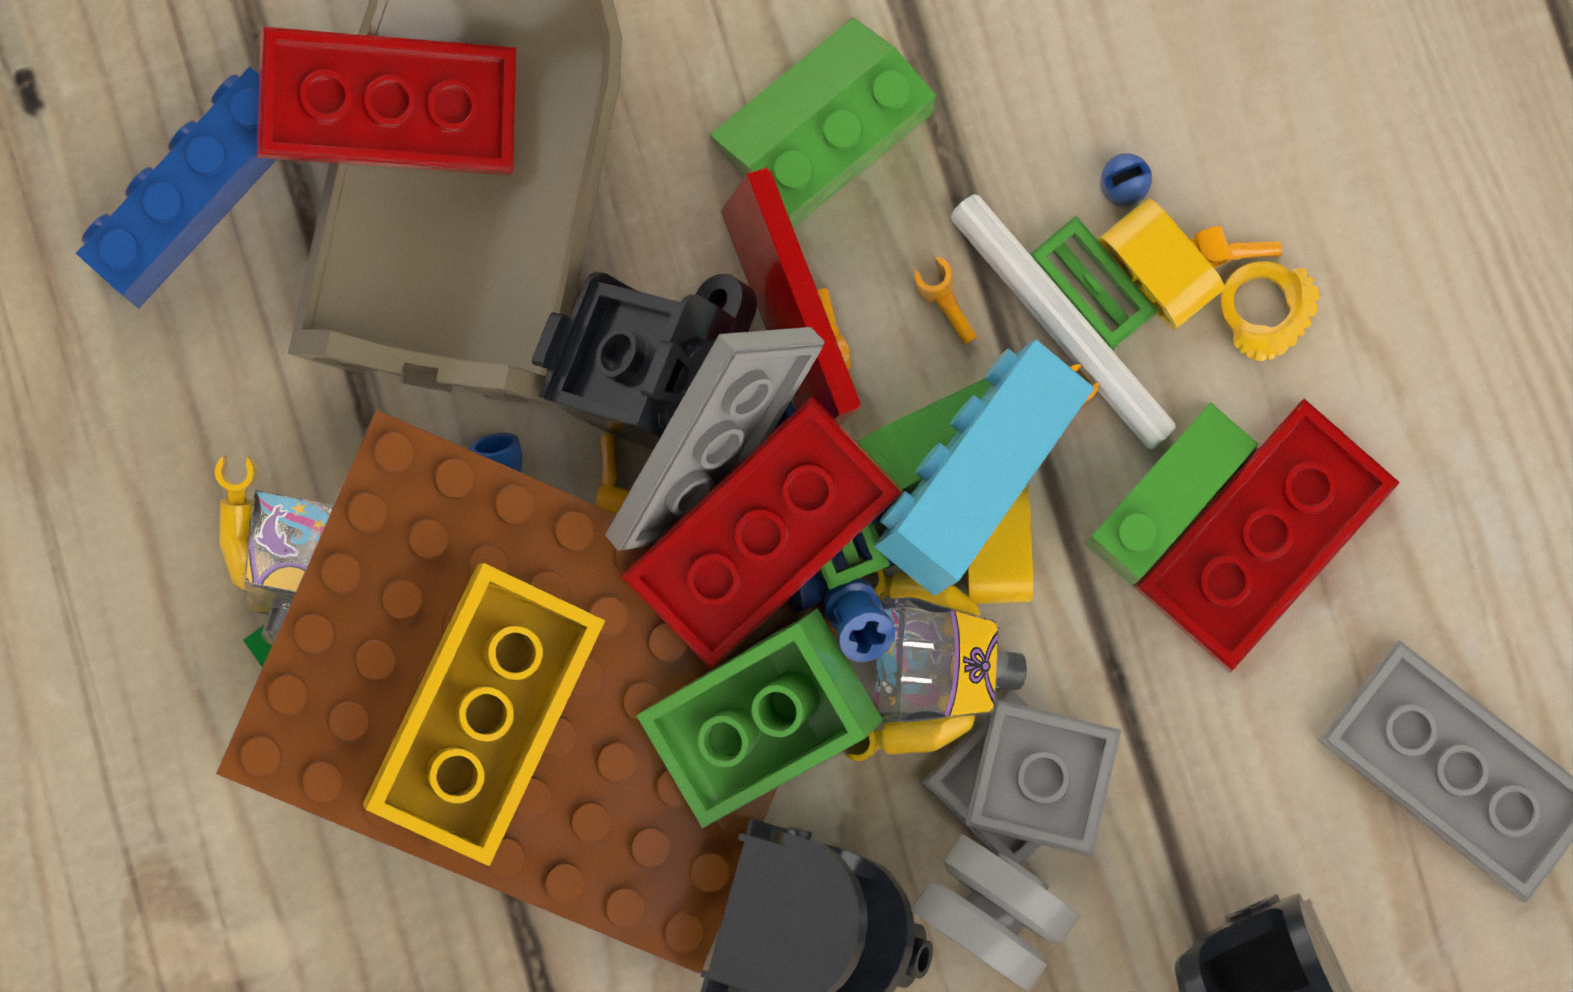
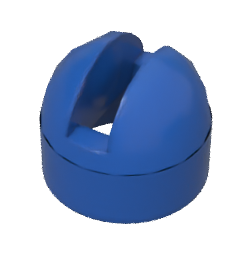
(1130, 191)
(501, 448)

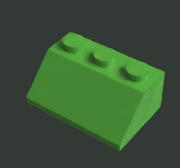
(827, 118)

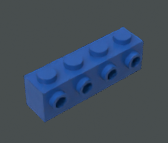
(182, 197)

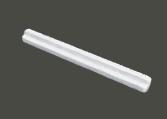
(1063, 321)

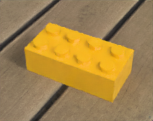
(483, 713)

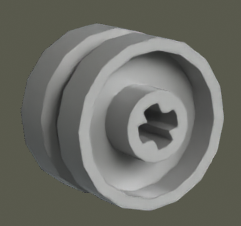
(999, 906)

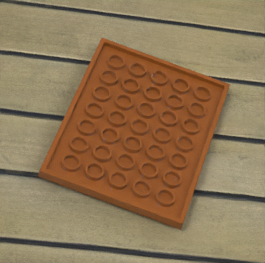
(602, 817)

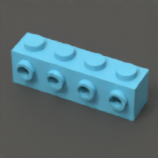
(982, 467)

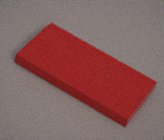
(386, 101)
(786, 287)
(761, 532)
(1266, 535)

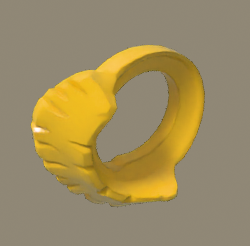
(1261, 341)

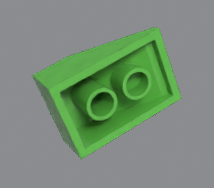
(760, 718)

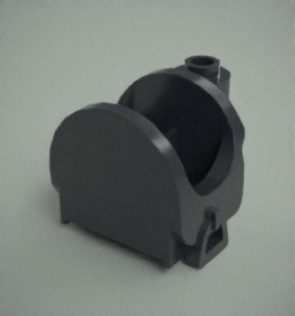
(634, 354)
(813, 921)
(1264, 949)

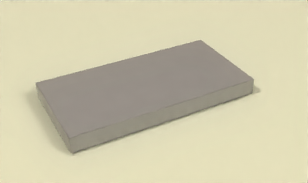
(717, 424)
(1457, 770)

